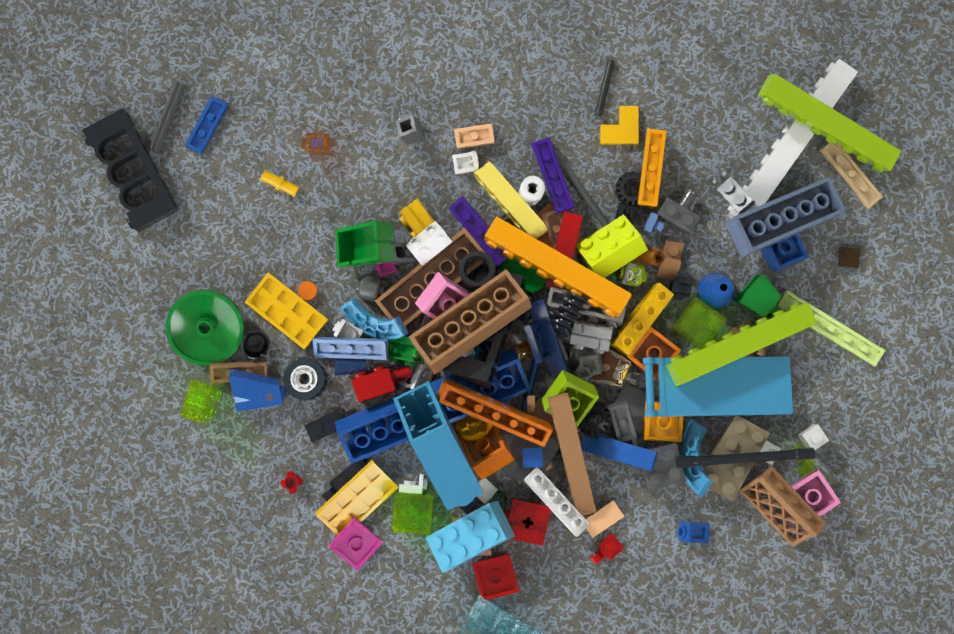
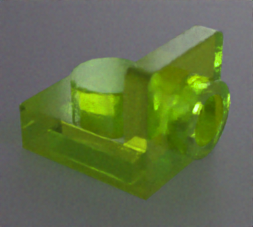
(807, 464)

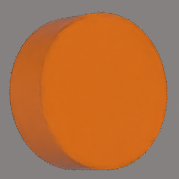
(307, 290)

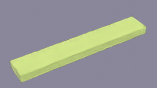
(837, 331)

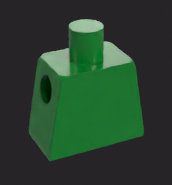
(759, 296)

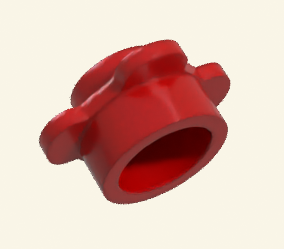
(291, 487)

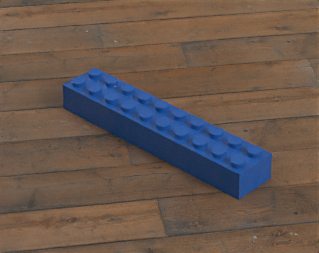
(381, 424)

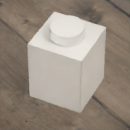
(813, 437)

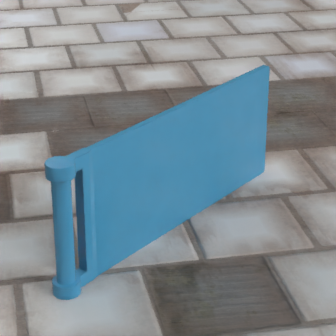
(736, 388)

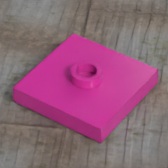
(356, 543)

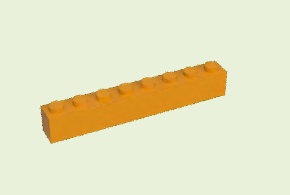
(557, 267)

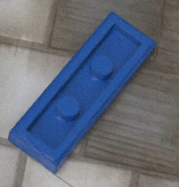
(207, 125)

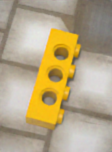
(641, 319)

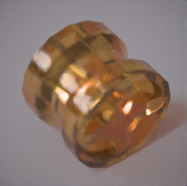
(523, 350)

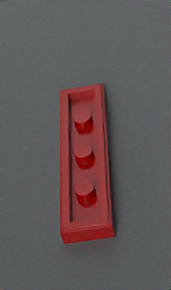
(567, 238)

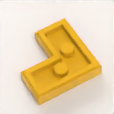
(626, 132)

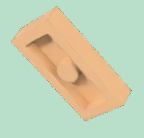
(474, 136)

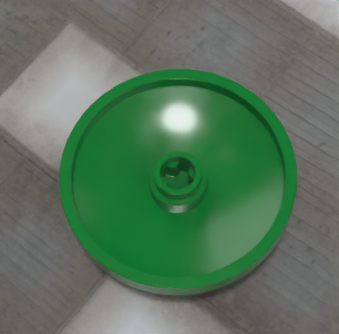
(204, 327)

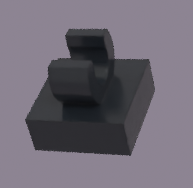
(628, 211)

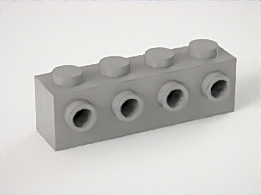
(591, 313)

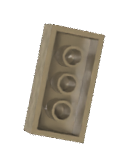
(737, 437)

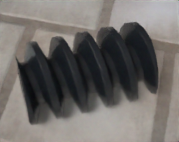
(567, 313)

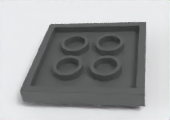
(516, 444)

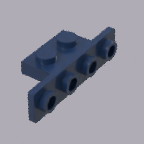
(544, 340)

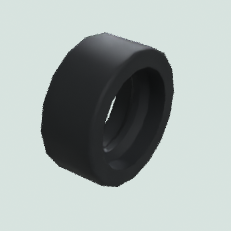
(476, 255)

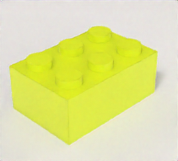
(611, 247)

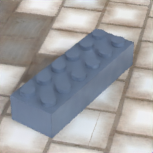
(785, 217)

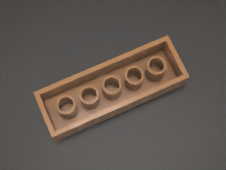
(401, 298)
(470, 321)

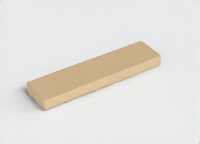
(851, 175)

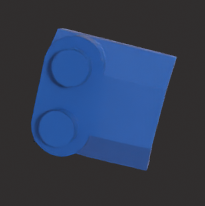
(784, 253)

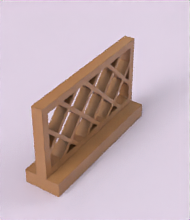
(788, 501)

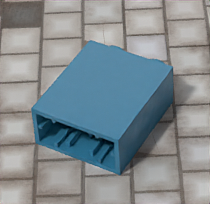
(437, 446)

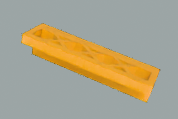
(651, 168)

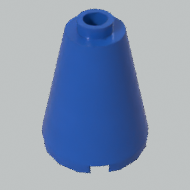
(711, 294)

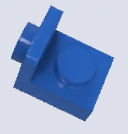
(693, 532)

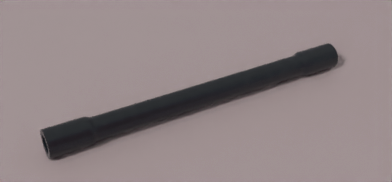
(797, 454)

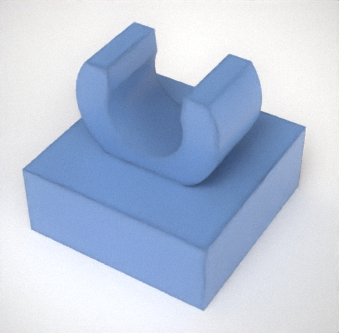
(652, 224)

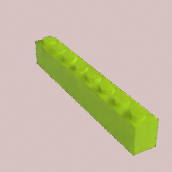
(829, 123)
(741, 344)

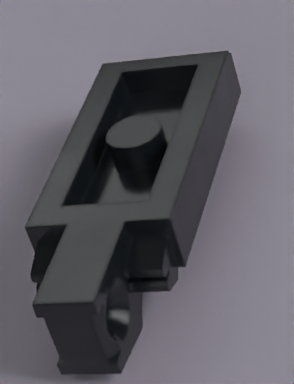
(326, 425)
(344, 477)

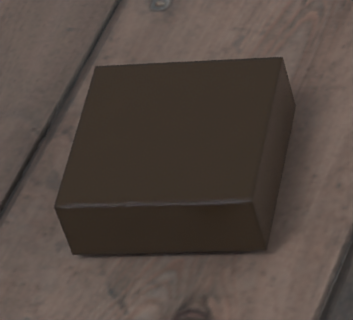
(848, 257)

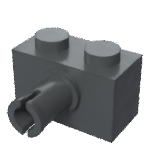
(678, 214)

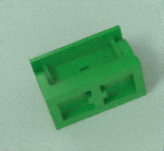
(404, 350)

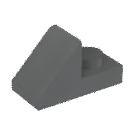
(403, 255)

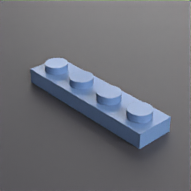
(350, 348)

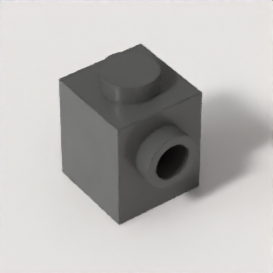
(410, 129)

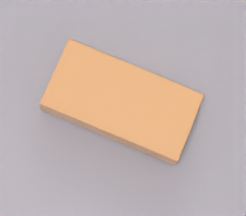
(603, 518)

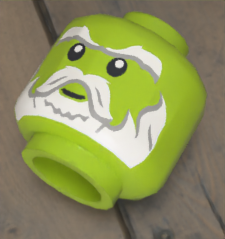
(633, 274)

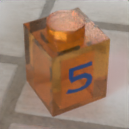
(317, 144)

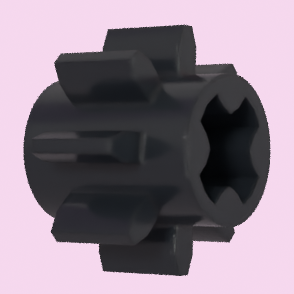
(680, 288)

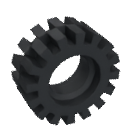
(620, 188)
(600, 429)

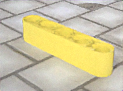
(510, 200)

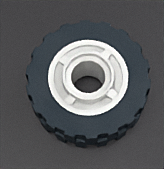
(293, 376)

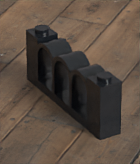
(107, 130)
(476, 371)

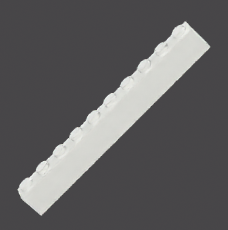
(795, 138)

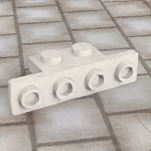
(556, 502)

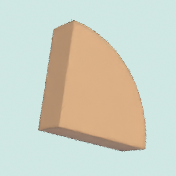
(531, 405)

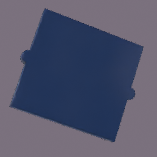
(349, 366)

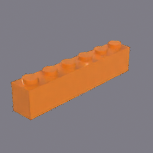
(494, 412)

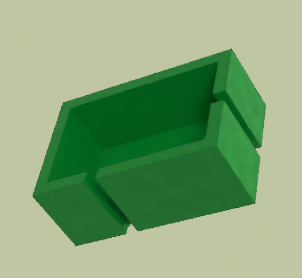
(364, 244)

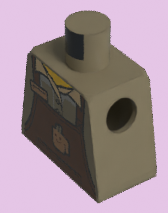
(616, 371)

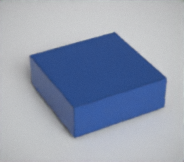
(532, 457)

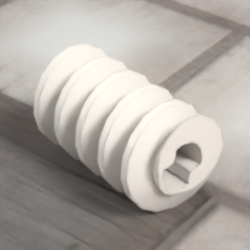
(537, 185)

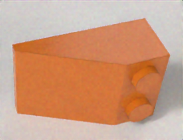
(487, 453)

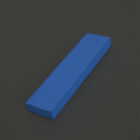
(620, 452)

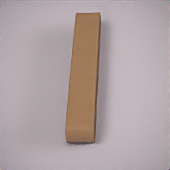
(572, 453)

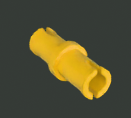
(279, 183)

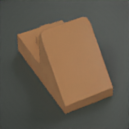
(672, 261)

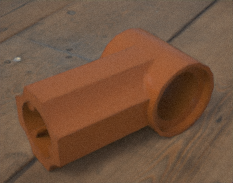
(653, 256)

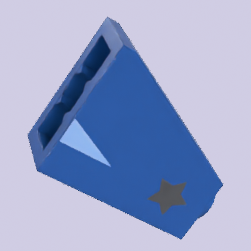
(255, 390)

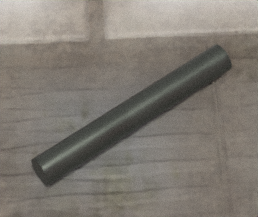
(604, 88)

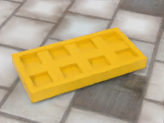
(286, 311)
(357, 498)

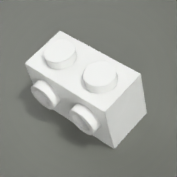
(428, 243)

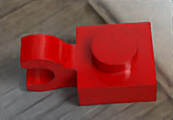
(608, 547)

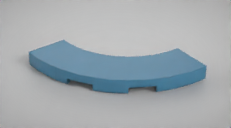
(371, 325)
(691, 446)

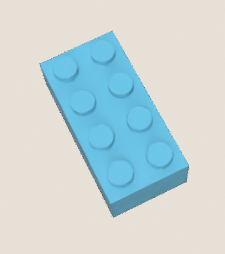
(470, 536)

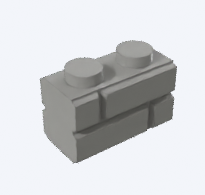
(591, 336)

